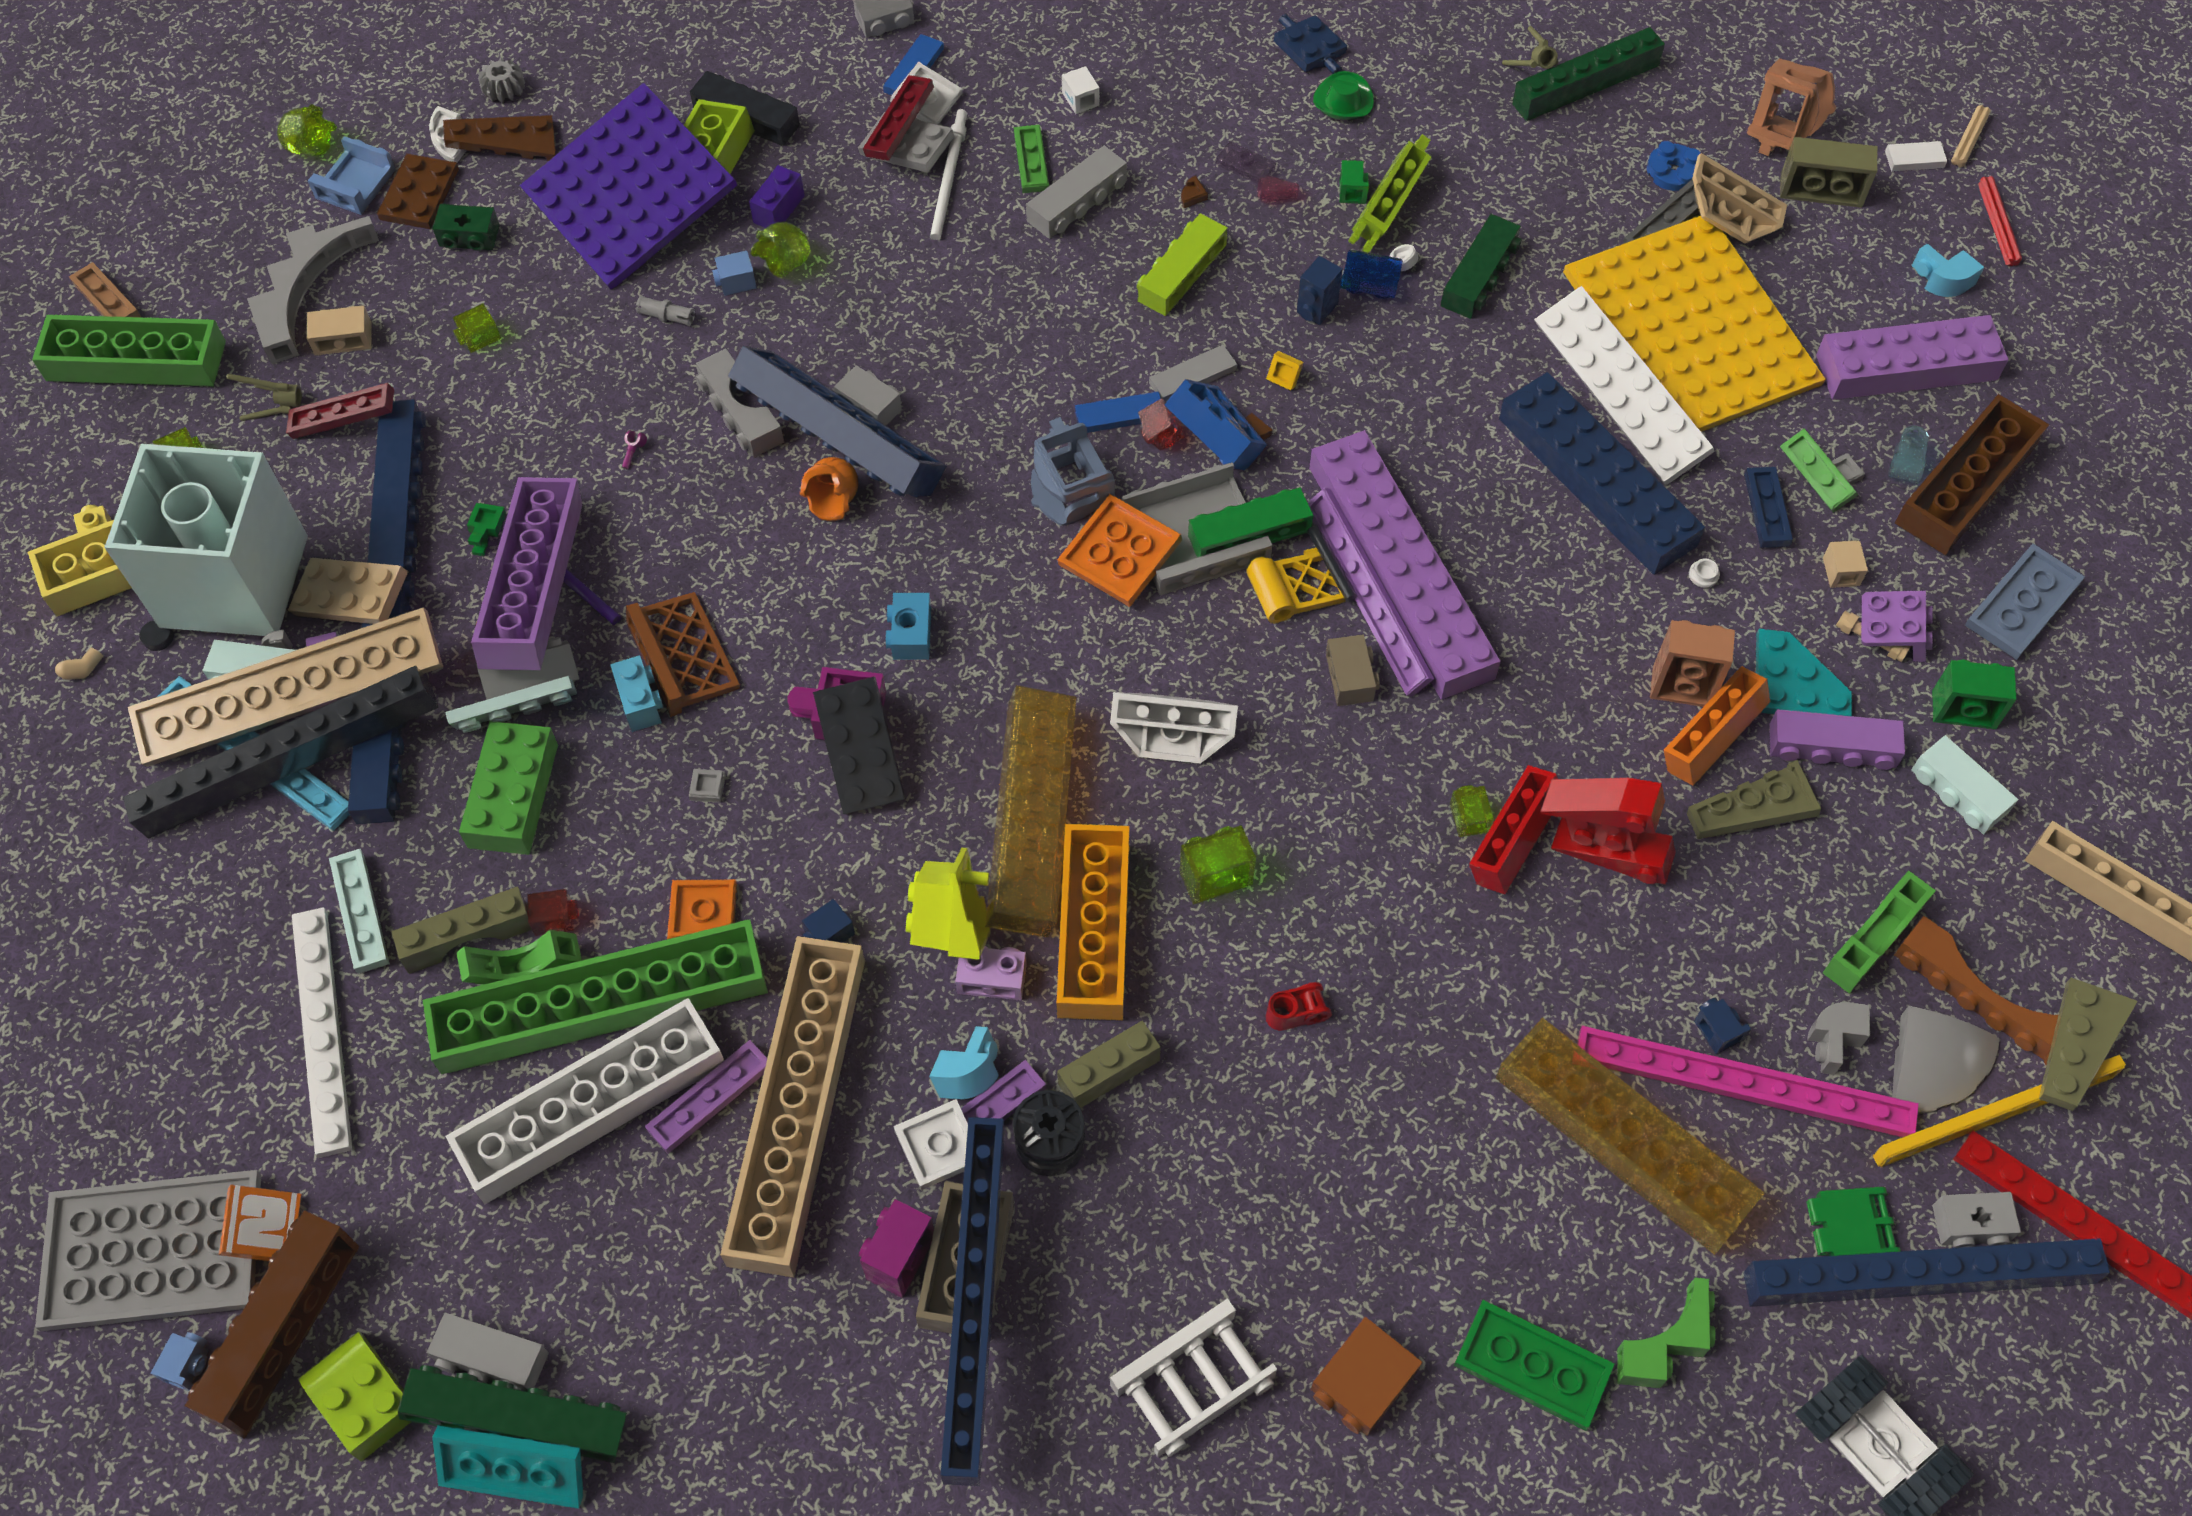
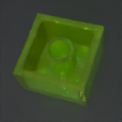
(1217, 864)

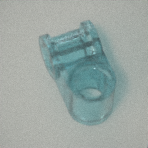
(1909, 455)

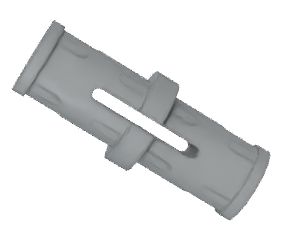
(665, 310)

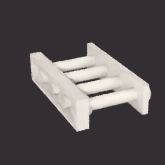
(1160, 1361)

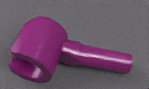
(629, 439)

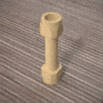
(1849, 622)

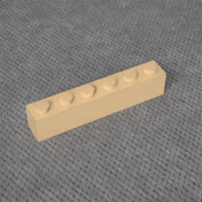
(2114, 887)

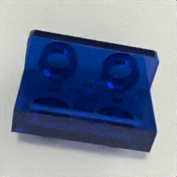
(1371, 274)

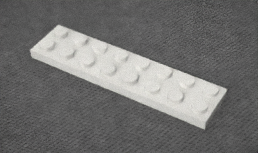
(1624, 386)

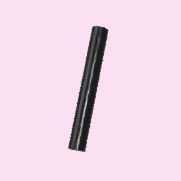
(1331, 563)

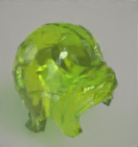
(305, 131)
(782, 247)

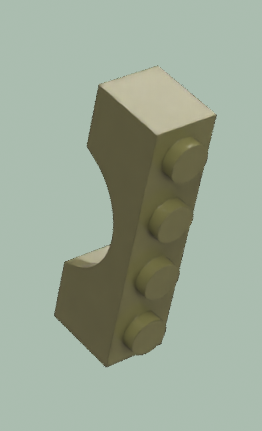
(430, 939)

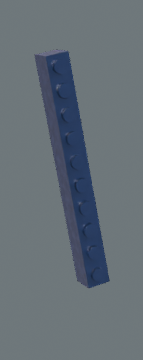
(1925, 1272)
(973, 1303)

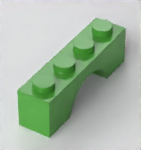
(1879, 932)

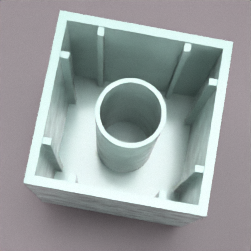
(207, 539)

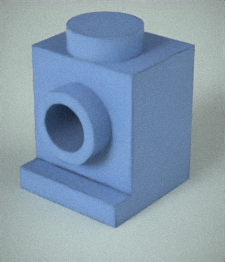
(181, 1360)

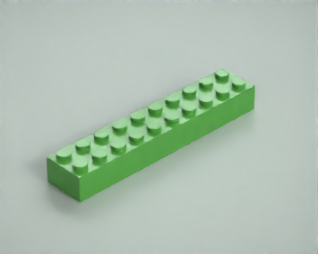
(592, 996)

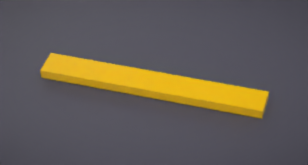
(1979, 1119)

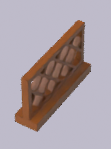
(655, 654)

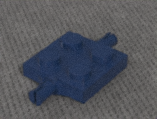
(1310, 43)

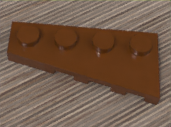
(520, 135)

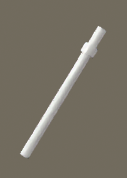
(959, 132)

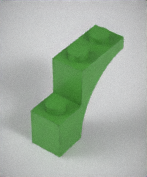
(1646, 1360)

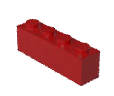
(1513, 832)

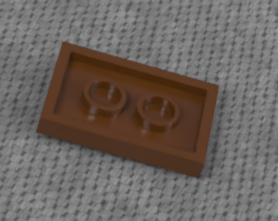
(418, 191)

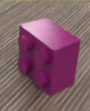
(897, 1247)

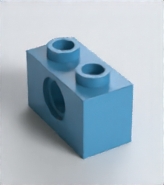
(910, 642)

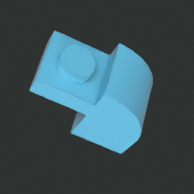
(1946, 276)
(968, 1072)

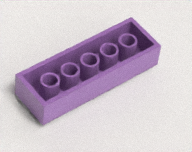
(1911, 357)

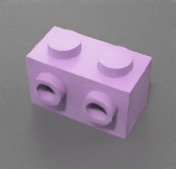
(993, 975)

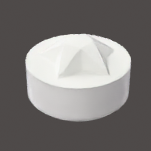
(1407, 254)

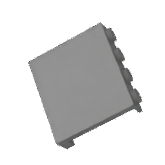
(1182, 500)

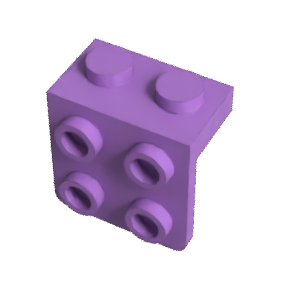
(1897, 620)

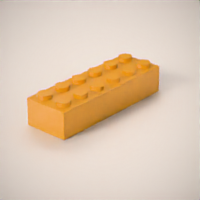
(1093, 922)

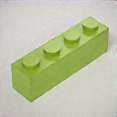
(1182, 264)

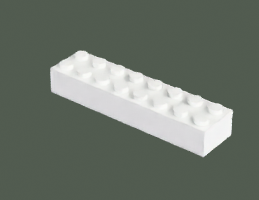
(585, 1101)

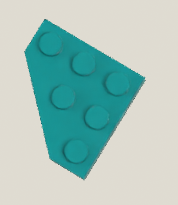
(1797, 677)

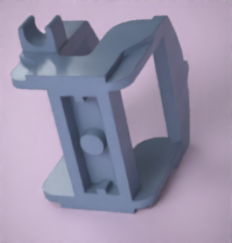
(1047, 484)

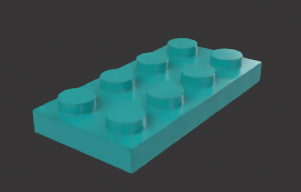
(508, 1466)

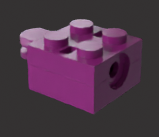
(802, 700)

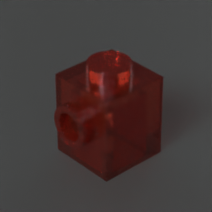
(1160, 425)
(551, 911)

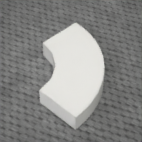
(437, 134)

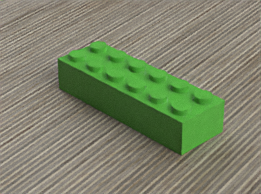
(129, 350)

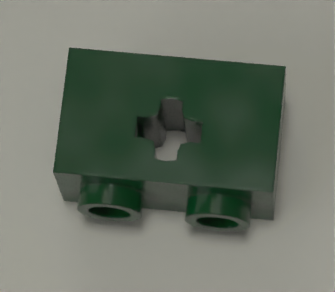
(466, 227)

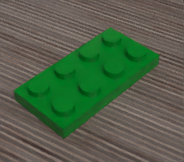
(1534, 1365)

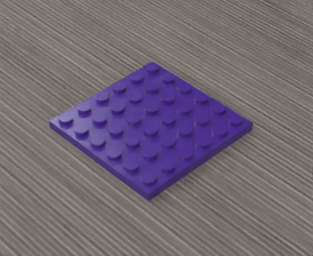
(628, 185)

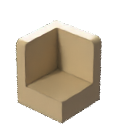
(1845, 564)

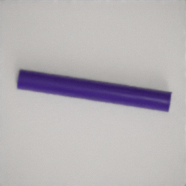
(591, 598)

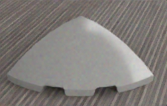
(1940, 1059)

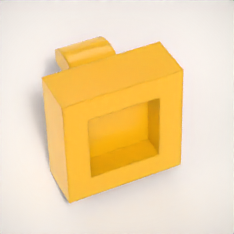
(1284, 370)

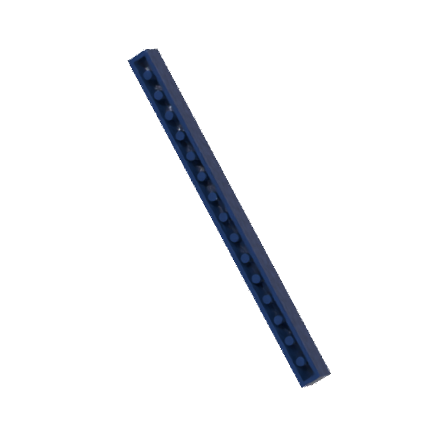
(391, 542)

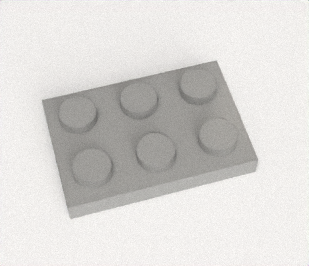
(919, 146)

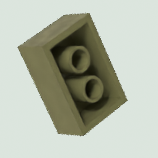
(1828, 172)

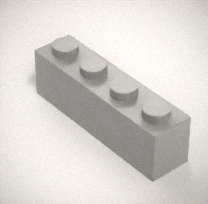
(1076, 192)

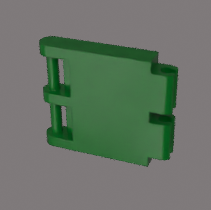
(1851, 1222)

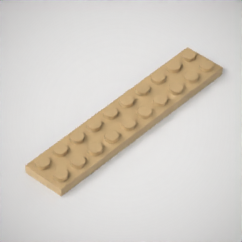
(281, 687)

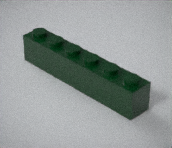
(1588, 74)
(501, 1410)

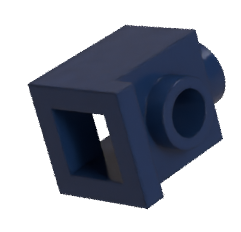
(1720, 1025)

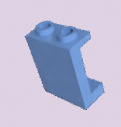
(354, 176)

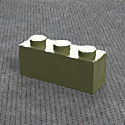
(1109, 1064)

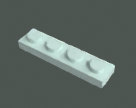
(359, 911)

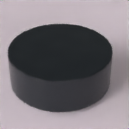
(155, 637)

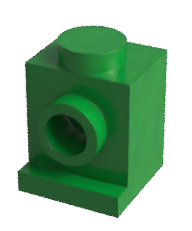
(1353, 182)

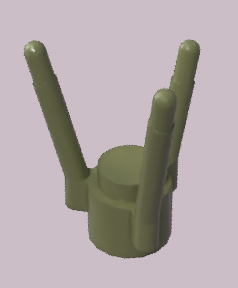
(1541, 55)
(283, 394)

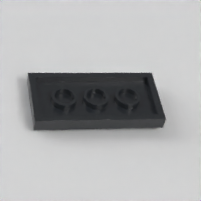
(859, 745)

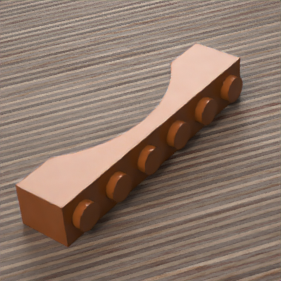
(1936, 957)

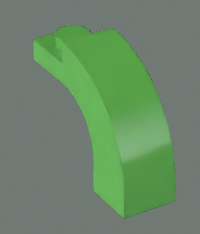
(490, 966)

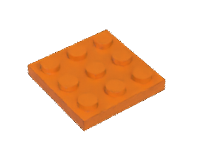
(1119, 550)

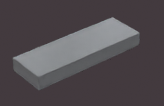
(1201, 368)

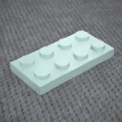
(501, 707)

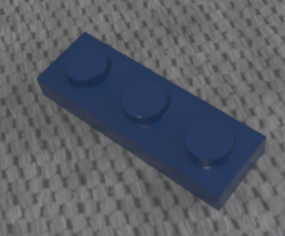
(1768, 507)

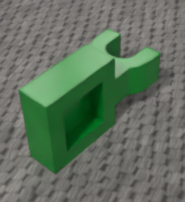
(484, 522)

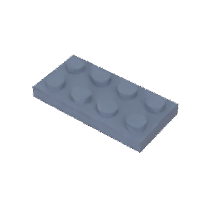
(2024, 601)

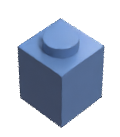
(734, 273)

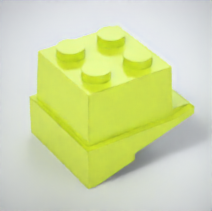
(948, 908)

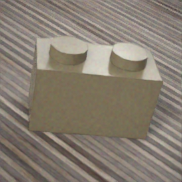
(1351, 670)

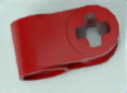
(1303, 1004)

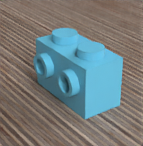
(635, 692)

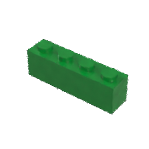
(1272, 516)

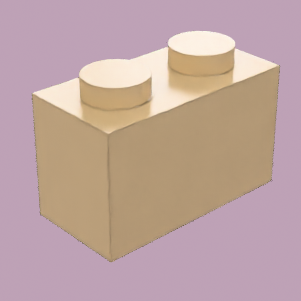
(339, 330)

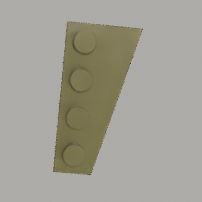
(1768, 801)
(2082, 1038)

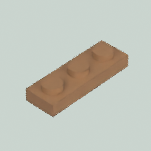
(102, 293)

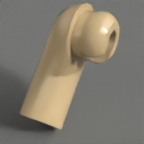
(79, 667)

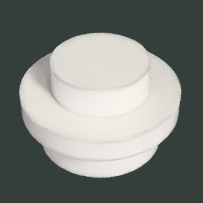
(1704, 573)

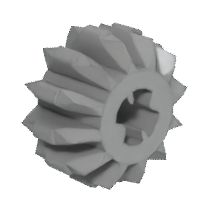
(501, 80)

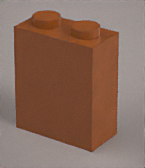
(1365, 1377)

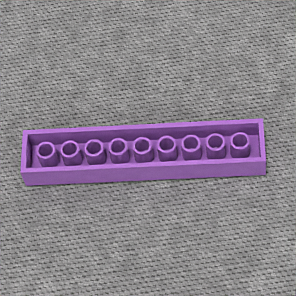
(1406, 564)

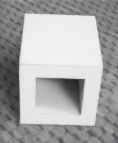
(1080, 90)

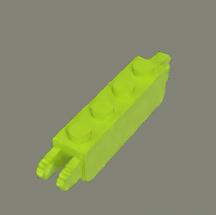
(1391, 193)

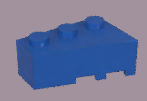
(1216, 423)

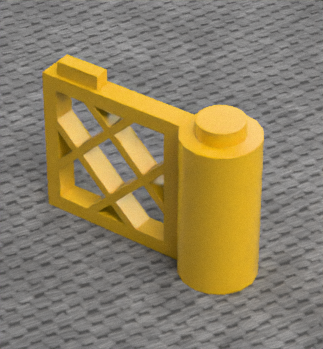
(1276, 590)

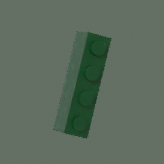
(1480, 266)

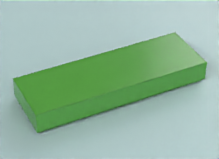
(1031, 158)
(1818, 470)

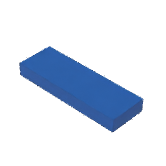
(923, 50)
(1114, 412)

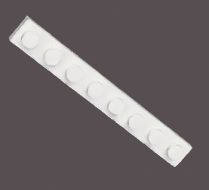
(321, 1033)

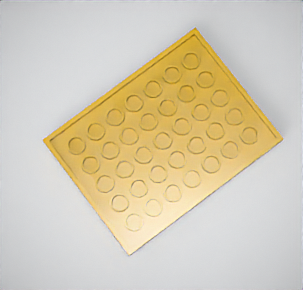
(1698, 321)

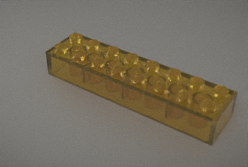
(1031, 812)
(1629, 1135)

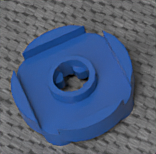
(1660, 165)

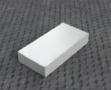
(1916, 156)

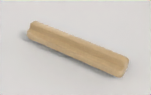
(1970, 136)

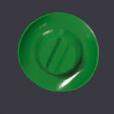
(1344, 96)

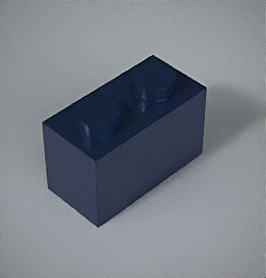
(1319, 290)

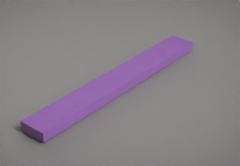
(1371, 595)

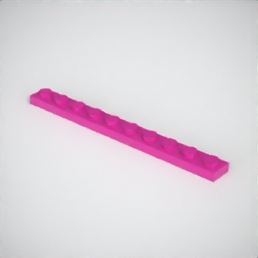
(1750, 1082)

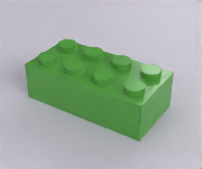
(508, 788)

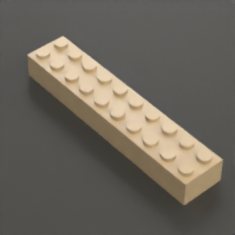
(793, 1108)

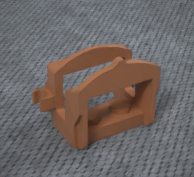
(1814, 111)

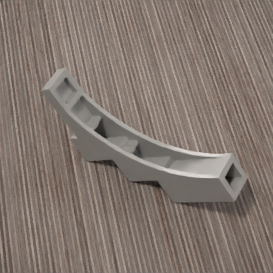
(291, 278)

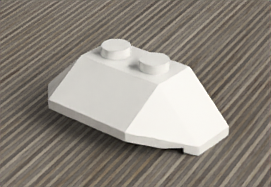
(1172, 725)

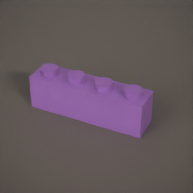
(1837, 739)

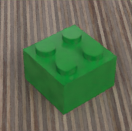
(1974, 694)

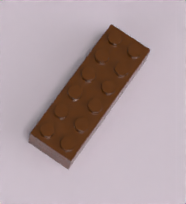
(1971, 474)
(272, 1324)

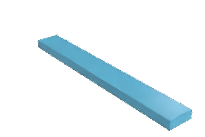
(299, 787)

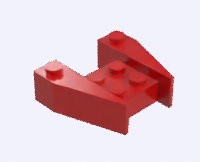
(1612, 825)

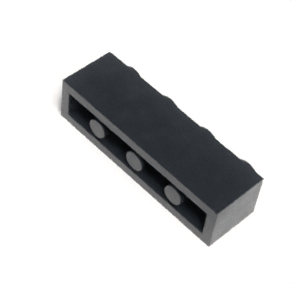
(769, 116)

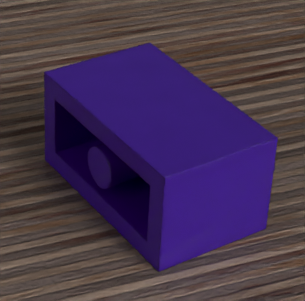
(777, 197)

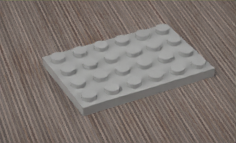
(140, 1253)

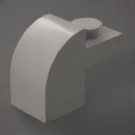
(1839, 1026)

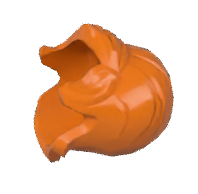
(830, 488)

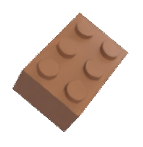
(1692, 663)

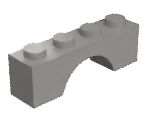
(754, 427)

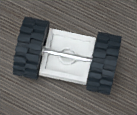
(1884, 1443)

